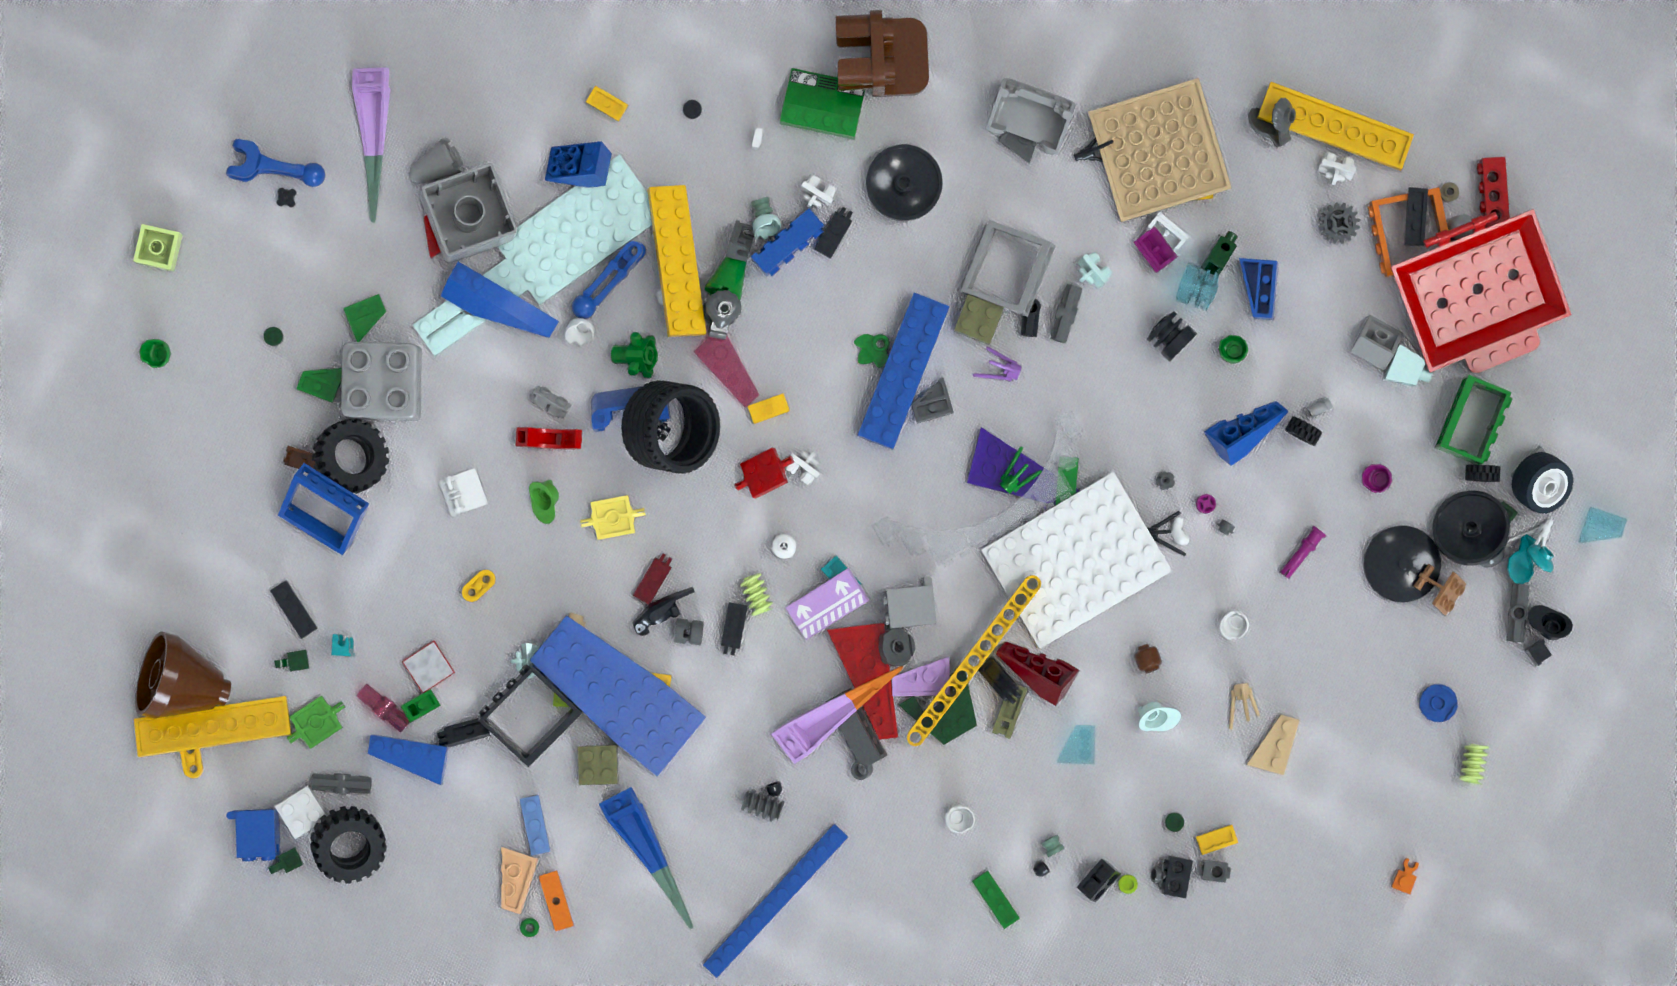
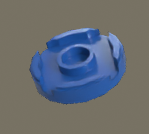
(1438, 703)

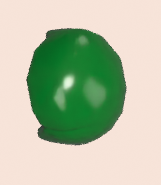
(1233, 349)
(155, 353)

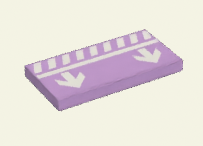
(827, 603)

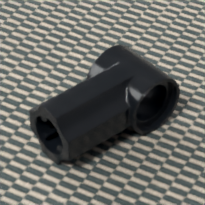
(1030, 324)

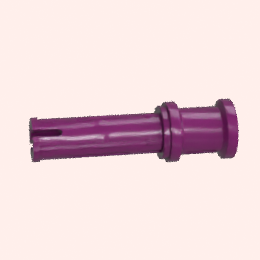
(1308, 544)

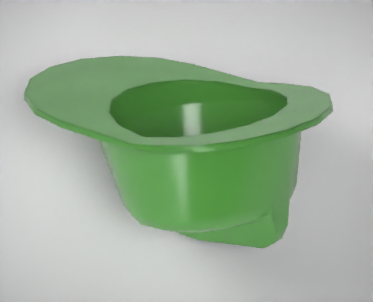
(543, 500)

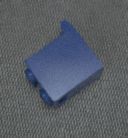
(257, 833)

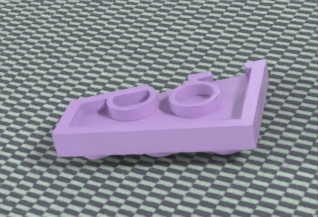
(923, 680)

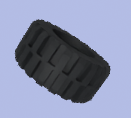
(370, 443)
(353, 867)

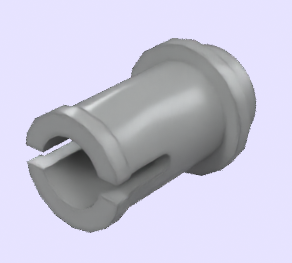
(1320, 407)

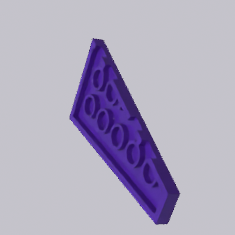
(992, 460)

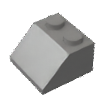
(1377, 342)

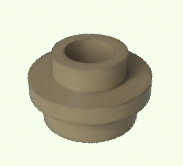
(1443, 191)

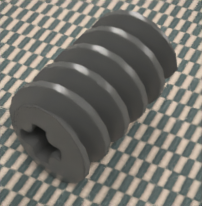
(762, 805)

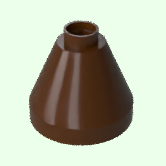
(177, 680)

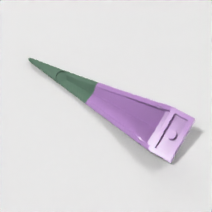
(372, 103)

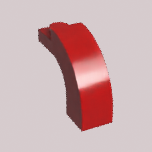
(548, 438)

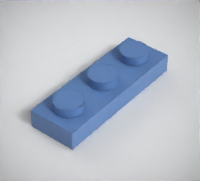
(535, 825)

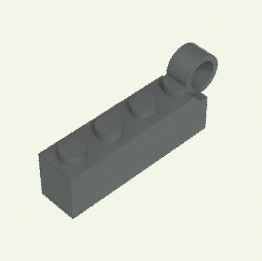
(862, 741)

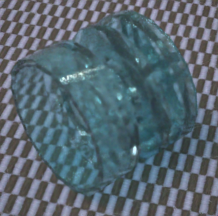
(1197, 287)

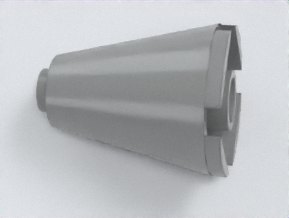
(437, 163)

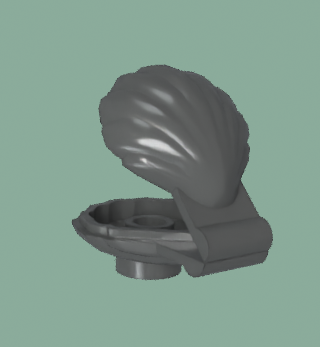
(1282, 117)
(721, 312)

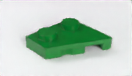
(364, 315)
(321, 383)

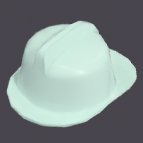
(1157, 718)

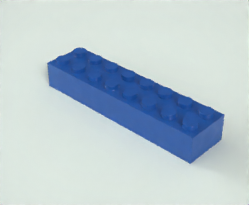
(903, 371)

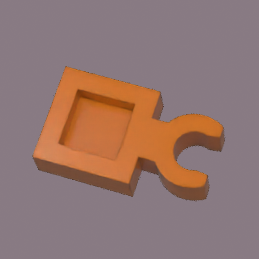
(1404, 879)

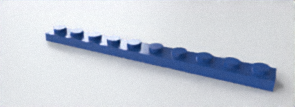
(775, 900)

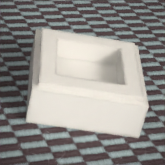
(757, 139)

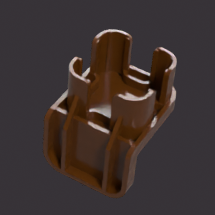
(897, 54)

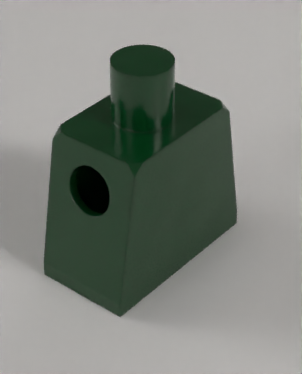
(1220, 253)

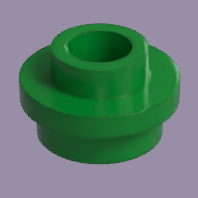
(525, 932)

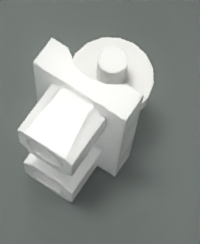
(1335, 170)
(810, 187)
(810, 473)

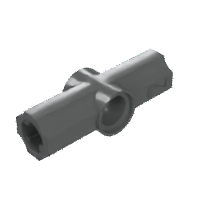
(1066, 313)
(1516, 626)
(341, 783)

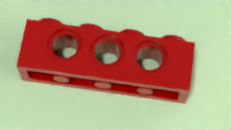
(1497, 166)

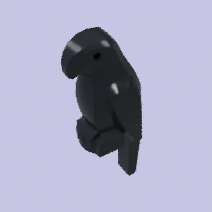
(659, 611)

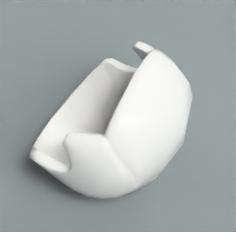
(579, 331)
(1234, 625)
(959, 818)

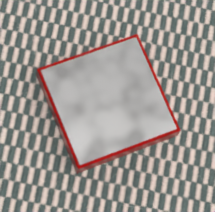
(428, 667)

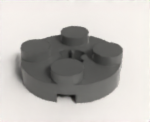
(887, 650)

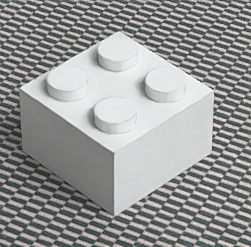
(301, 811)

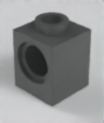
(1207, 868)

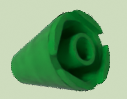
(728, 277)

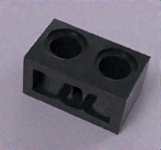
(1181, 877)
(1098, 880)

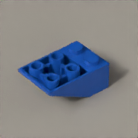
(579, 164)

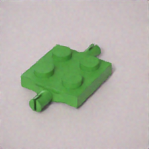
(316, 722)

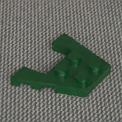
(955, 721)

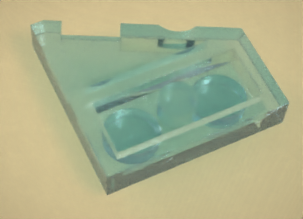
(1601, 526)
(1079, 746)

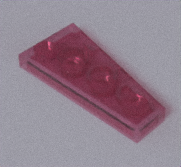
(727, 367)

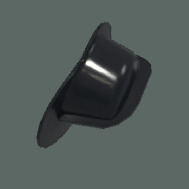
(1549, 622)

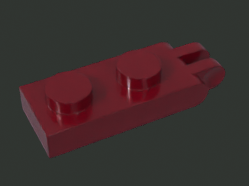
(653, 579)

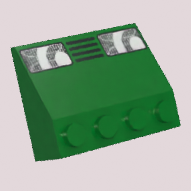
(818, 106)

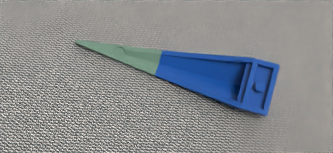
(633, 825)

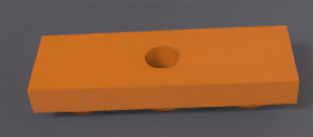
(559, 912)

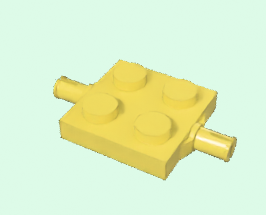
(612, 517)

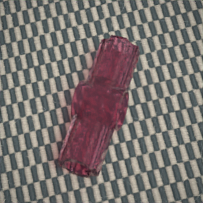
(383, 707)

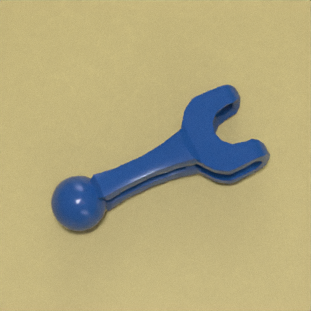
(256, 163)
(584, 305)

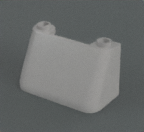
(1031, 114)

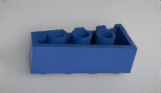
(788, 242)
(413, 756)

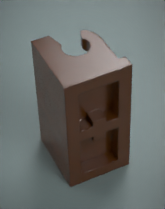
(296, 457)

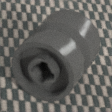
(695, 634)

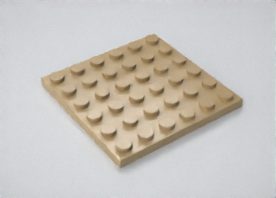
(1160, 150)

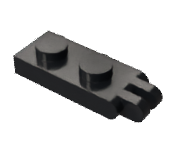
(834, 233)
(733, 627)
(999, 680)
(462, 733)

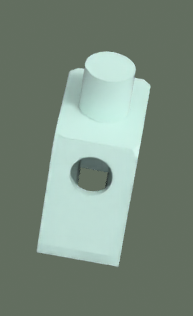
(1407, 368)

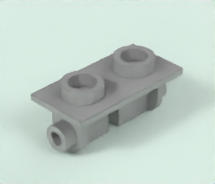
(558, 404)

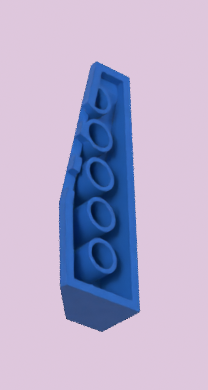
(492, 302)

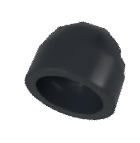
(774, 789)
(1041, 869)

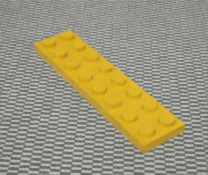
(1340, 127)
(676, 261)
(213, 727)

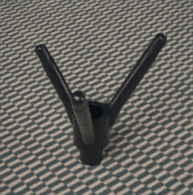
(1088, 152)
(1154, 533)

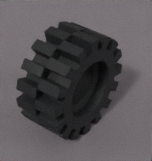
(1303, 431)
(1482, 473)

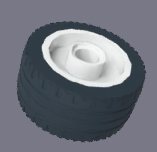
(1542, 482)

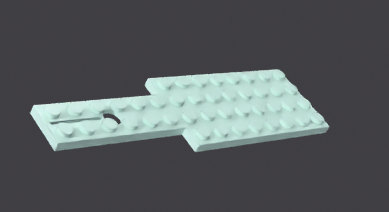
(555, 248)

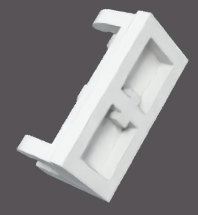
(1172, 234)

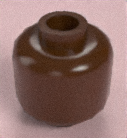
(1148, 658)

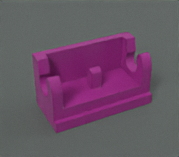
(1155, 249)

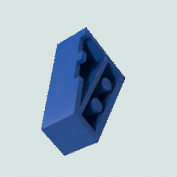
(1261, 286)

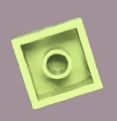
(157, 247)

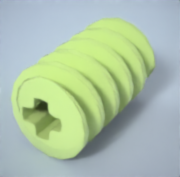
(756, 594)
(1473, 763)

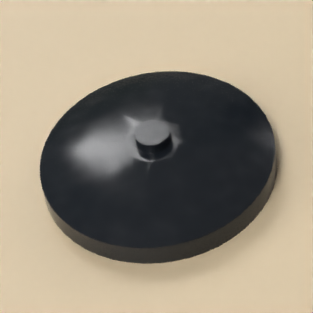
(904, 182)
(1471, 528)
(1396, 560)

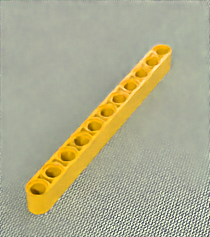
(971, 670)

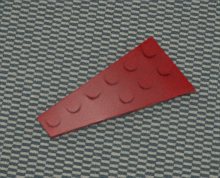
(861, 658)

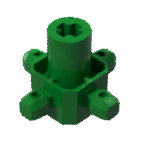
(639, 355)

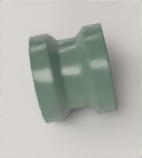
(762, 206)
(1052, 845)

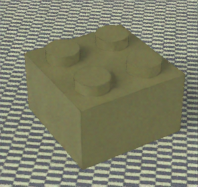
(978, 319)
(598, 765)

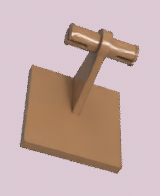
(1448, 593)

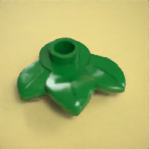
(870, 351)

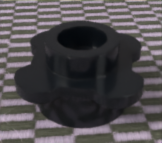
(281, 197)
(663, 431)

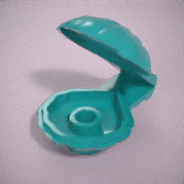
(1520, 562)

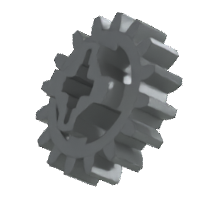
(1346, 228)

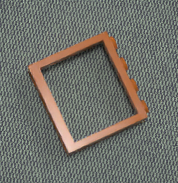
(1378, 231)

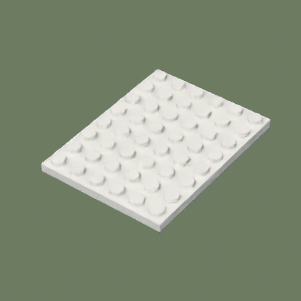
(1084, 553)

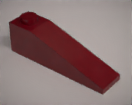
(1043, 675)

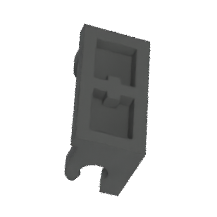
(740, 242)

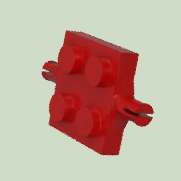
(764, 473)

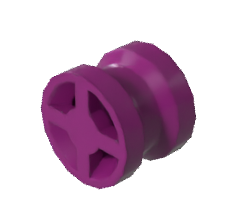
(1208, 501)

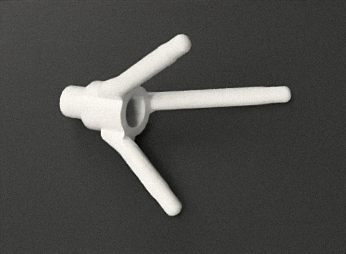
(1541, 533)

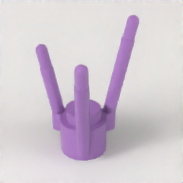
(1011, 368)

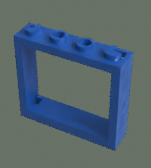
(332, 493)

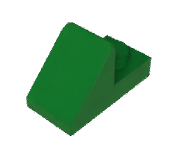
(420, 706)

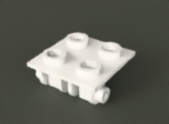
(463, 492)

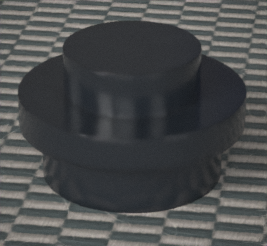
(692, 109)

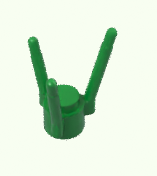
(1010, 482)

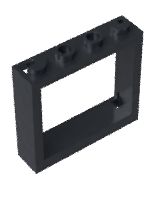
(529, 757)

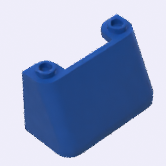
(605, 402)

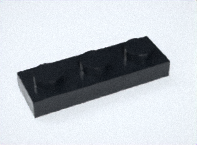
(1416, 216)
(294, 609)

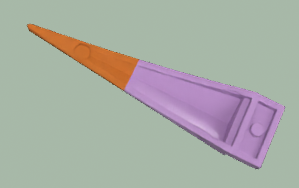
(810, 729)

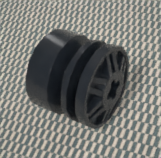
(1171, 336)

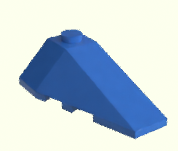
(1239, 436)

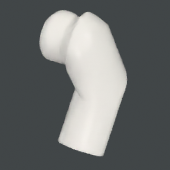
(1177, 533)

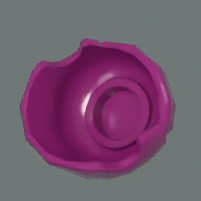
(1377, 478)

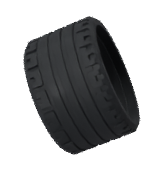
(699, 432)

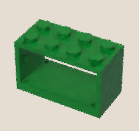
(1456, 411)

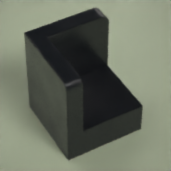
(1538, 652)

